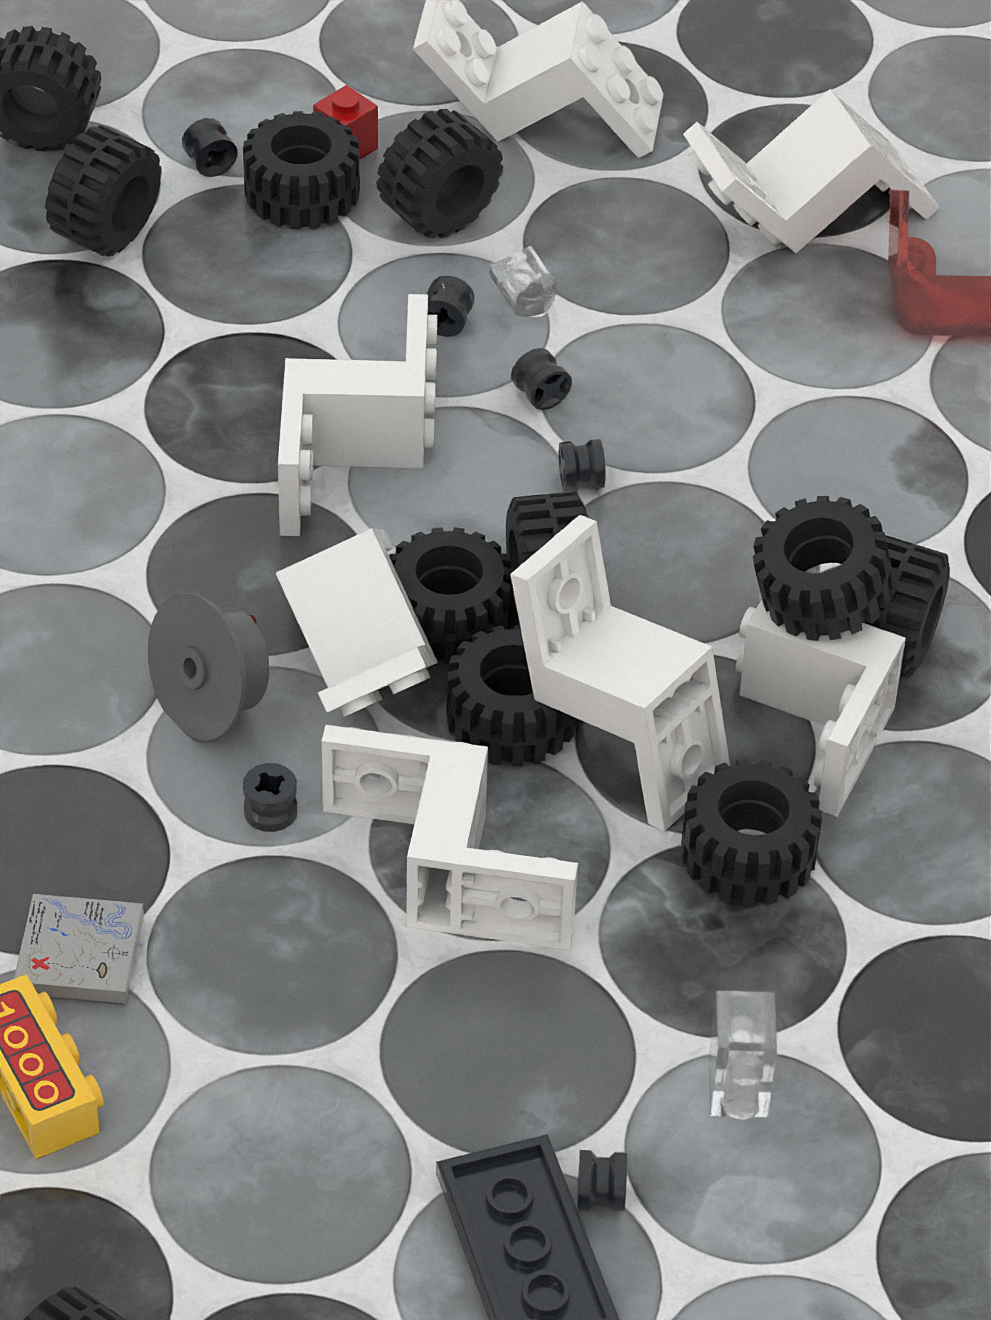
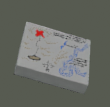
(80, 947)

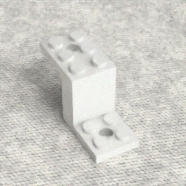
(540, 72)
(807, 172)
(356, 414)
(357, 621)
(619, 669)
(835, 682)
(448, 877)

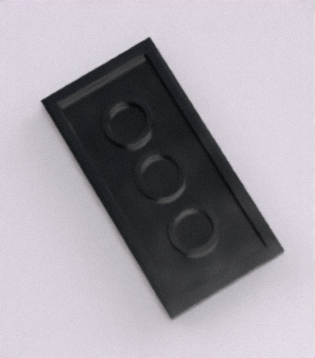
(524, 1234)

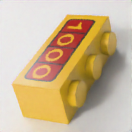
(42, 1074)

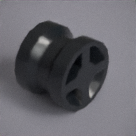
(209, 147)
(451, 302)
(541, 378)
(582, 465)
(261, 807)
(602, 1180)

